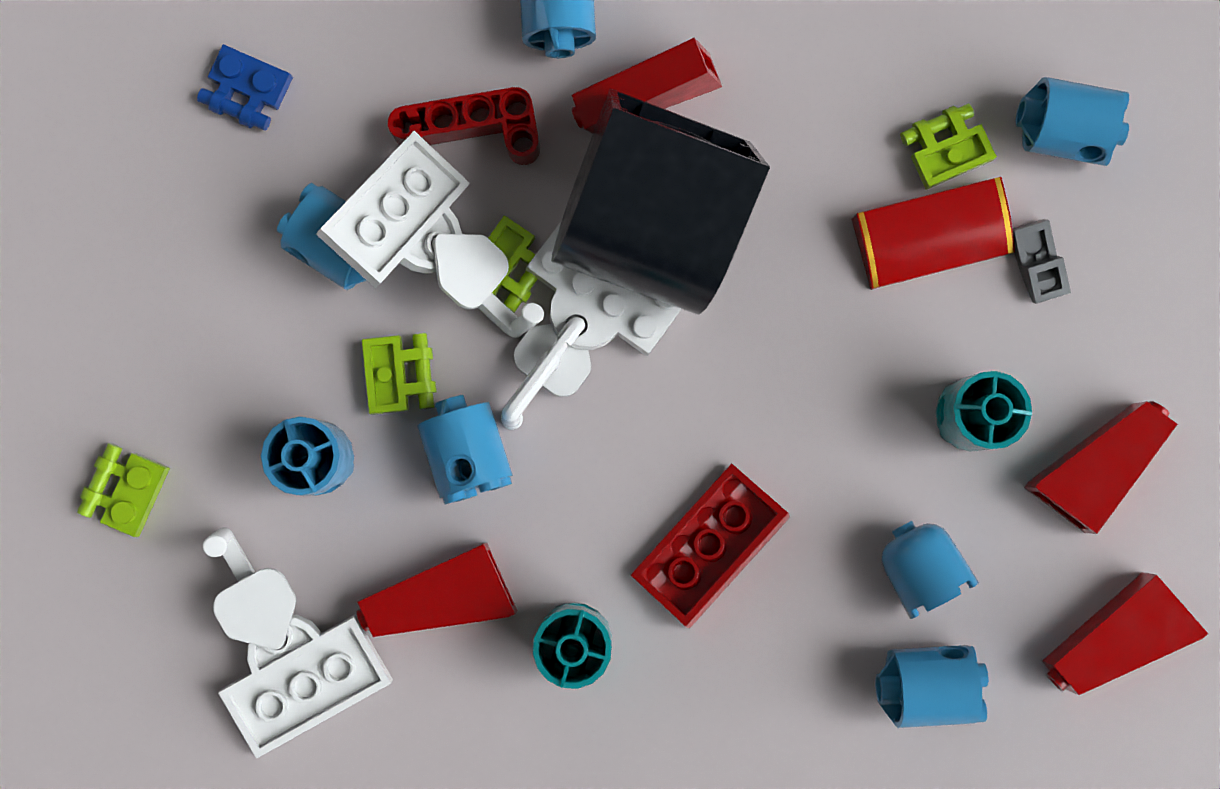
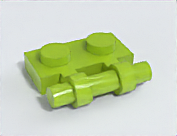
(952, 156)
(514, 243)
(386, 373)
(133, 496)

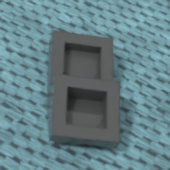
(1038, 261)

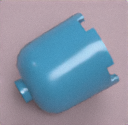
(925, 567)

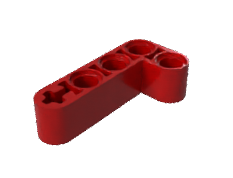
(464, 127)

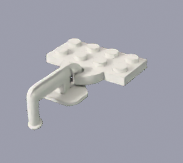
(398, 217)
(558, 352)
(292, 682)

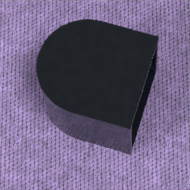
(659, 203)

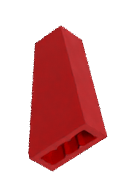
(660, 80)
(1102, 469)
(446, 595)
(1125, 634)

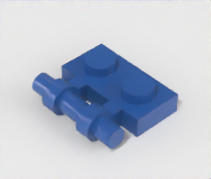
(250, 78)

